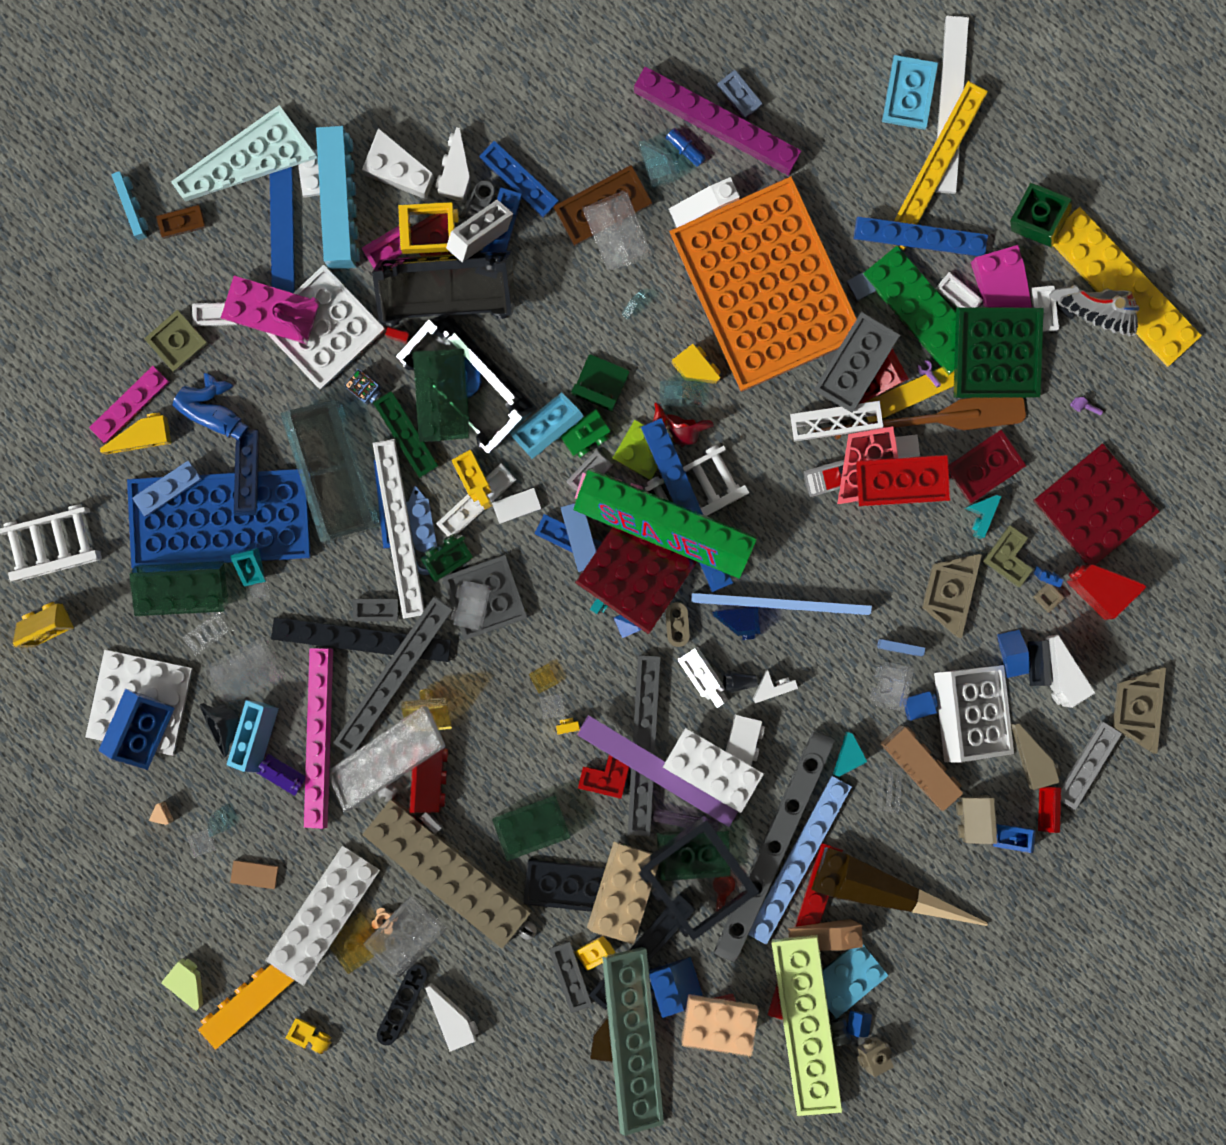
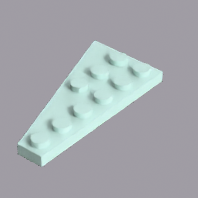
(255, 152)

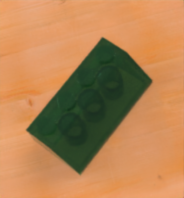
(441, 395)

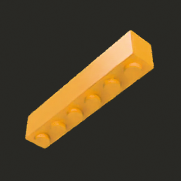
(244, 1005)

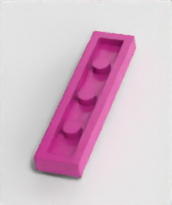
(129, 405)

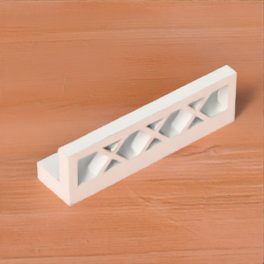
(835, 415)

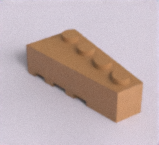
(921, 767)

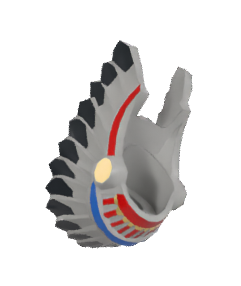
(1106, 309)

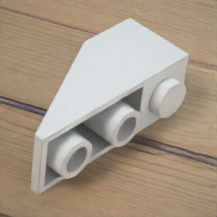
(455, 177)

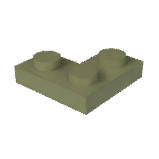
(1003, 559)

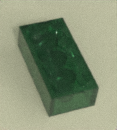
(178, 588)

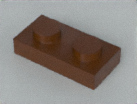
(181, 222)

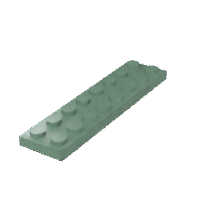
(633, 1040)

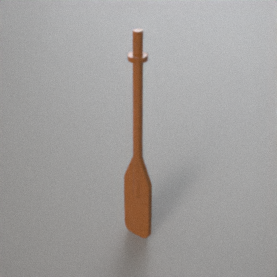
(963, 415)

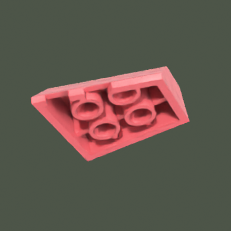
(864, 446)

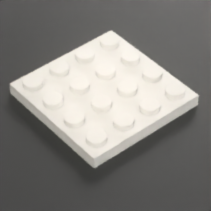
(338, 333)
(143, 675)

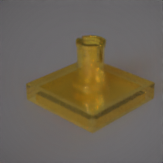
(437, 706)
(349, 943)

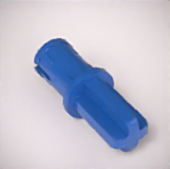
(685, 147)

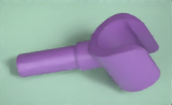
(929, 373)
(1080, 402)

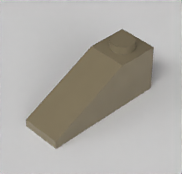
(1037, 765)

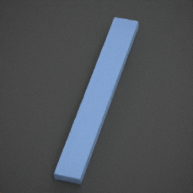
(781, 604)

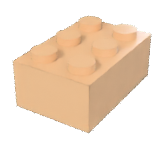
(719, 1025)

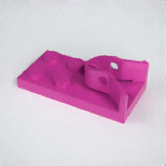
(270, 310)

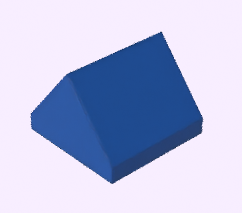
(859, 1024)

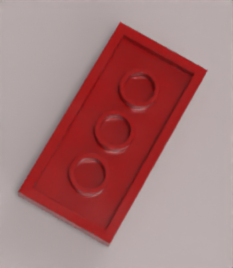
(903, 480)

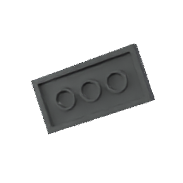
(856, 362)

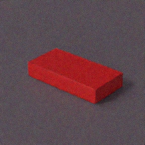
(1049, 809)

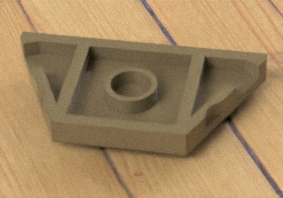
(951, 592)
(1140, 708)

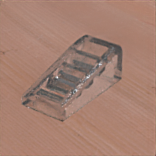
(226, 629)

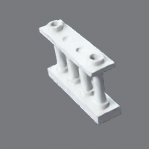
(715, 502)
(43, 565)

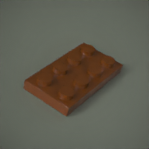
(571, 211)

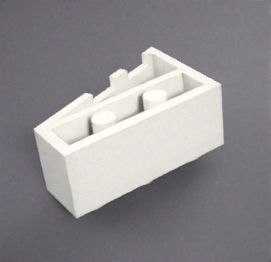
(396, 167)

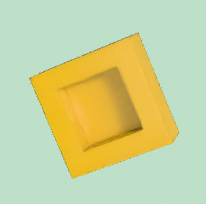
(567, 725)

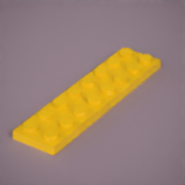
(1109, 268)

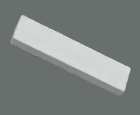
(467, 510)

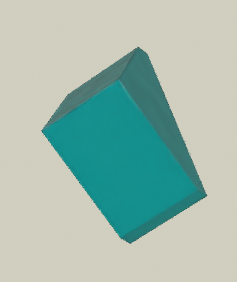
(249, 566)
(849, 756)

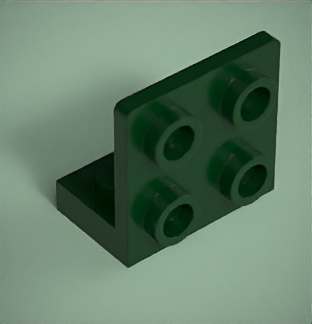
(600, 382)

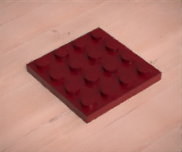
(1096, 505)
(635, 577)

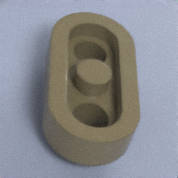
(677, 624)

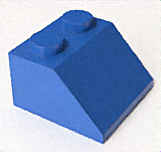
(673, 985)

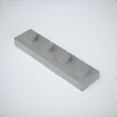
(1088, 764)

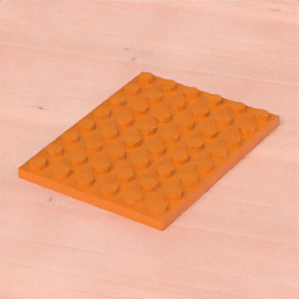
(765, 283)

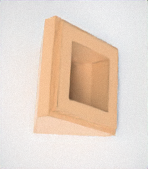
(161, 814)

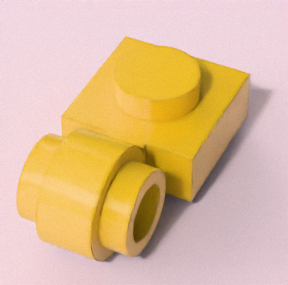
(303, 1033)

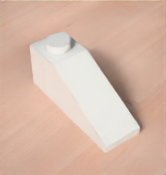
(704, 202)
(453, 1021)

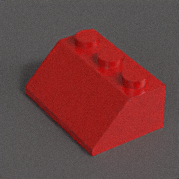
(427, 784)

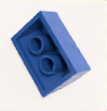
(136, 729)

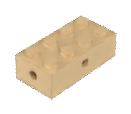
(621, 895)

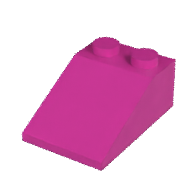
(1002, 279)

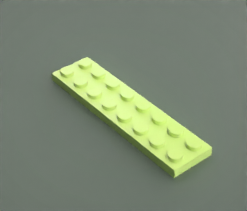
(807, 1025)

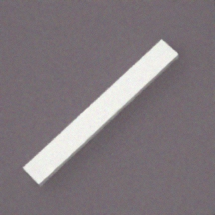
(951, 87)
(399, 528)

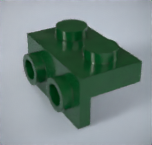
(446, 557)

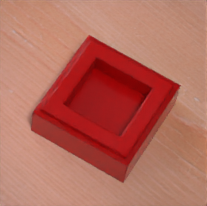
(397, 335)

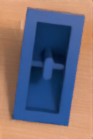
(1014, 653)
(1015, 838)

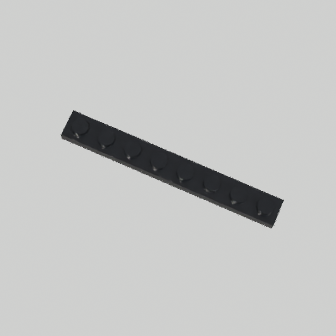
(352, 638)

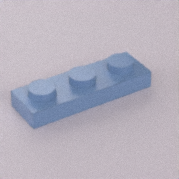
(167, 488)

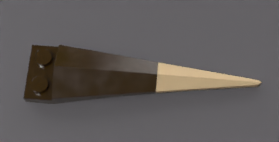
(859, 882)

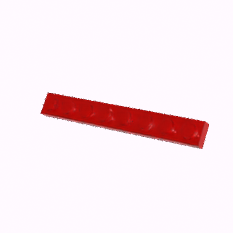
(809, 913)

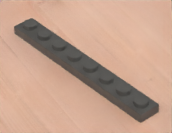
(393, 675)
(645, 737)

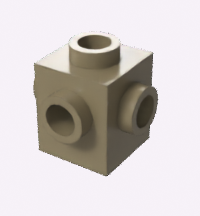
(875, 1056)

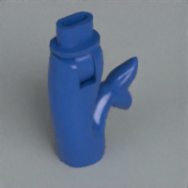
(211, 416)

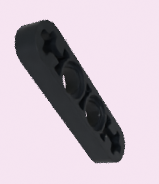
(404, 1005)

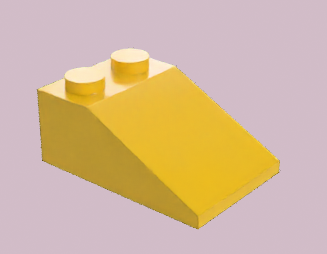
(42, 626)

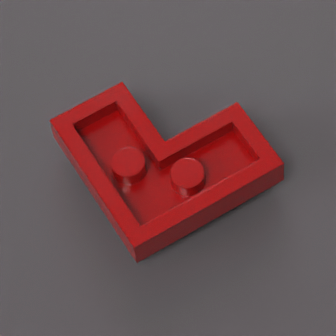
(607, 782)

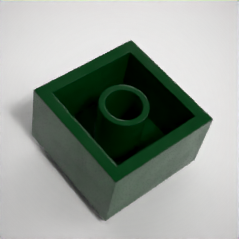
(1041, 215)

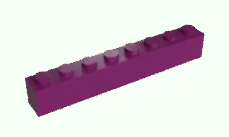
(716, 121)

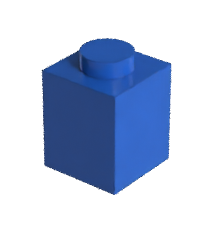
(920, 705)

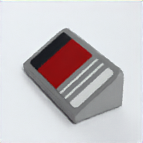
(823, 478)

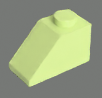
(185, 982)

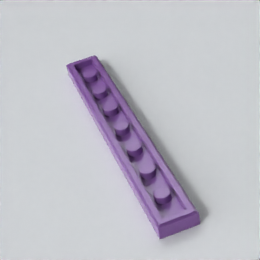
(652, 768)

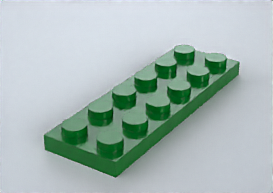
(916, 305)

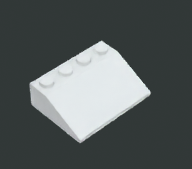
(974, 713)

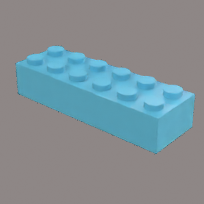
(336, 197)

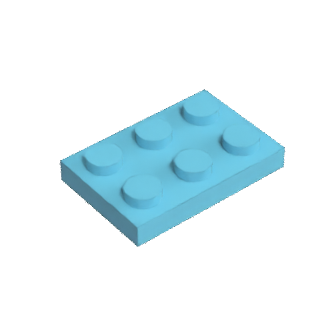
(909, 92)
(547, 425)
(851, 978)

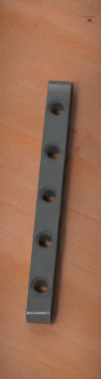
(781, 830)

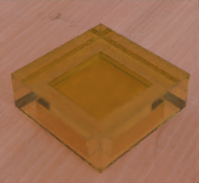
(543, 678)

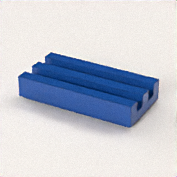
(1048, 577)

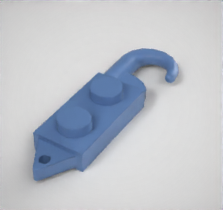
(421, 524)

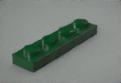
(405, 434)

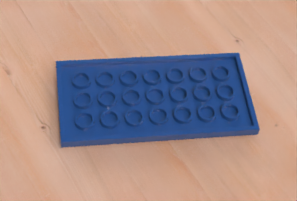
(203, 523)

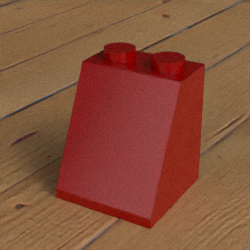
(1104, 590)

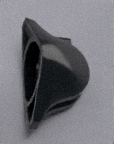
(222, 724)

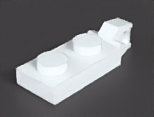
(703, 677)

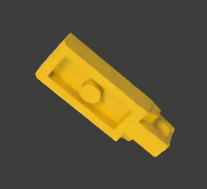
(473, 478)

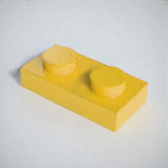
(592, 952)

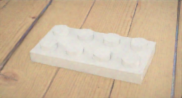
(713, 770)

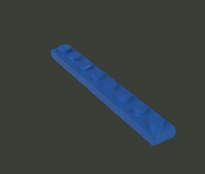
(678, 486)

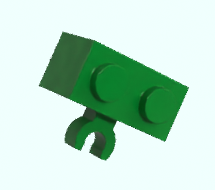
(585, 434)

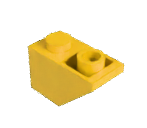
(694, 366)

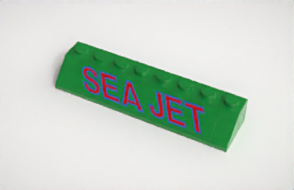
(664, 523)

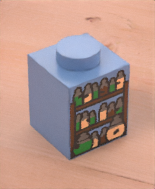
(363, 387)

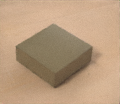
(1048, 597)

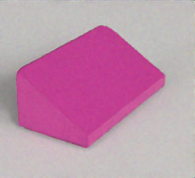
(384, 247)

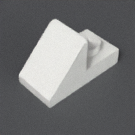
(767, 690)

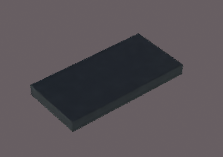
(562, 885)

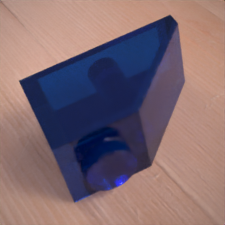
(740, 621)

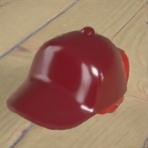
(681, 431)

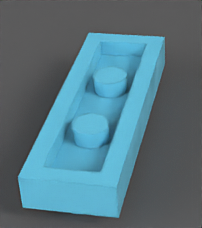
(130, 205)

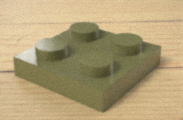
(176, 341)

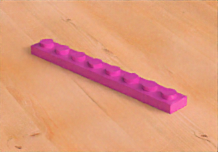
(318, 738)

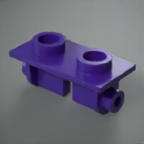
(281, 774)

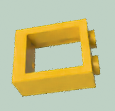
(417, 209)

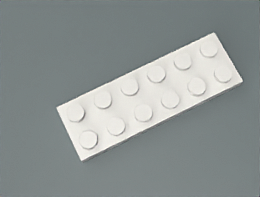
(322, 915)

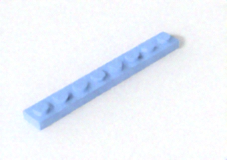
(799, 859)

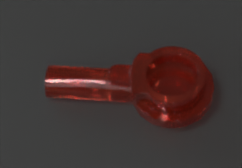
(723, 887)

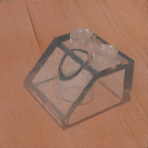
(471, 605)
(891, 686)

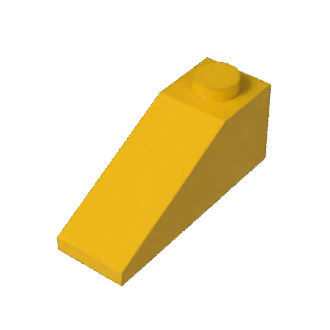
(143, 434)

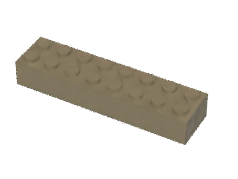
(447, 873)

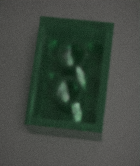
(531, 827)

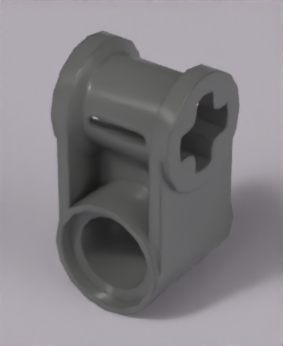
(476, 202)

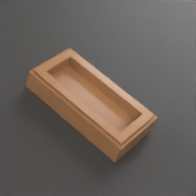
(254, 874)

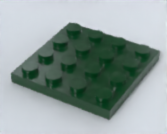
(998, 352)

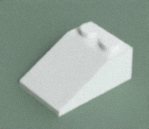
(1067, 679)

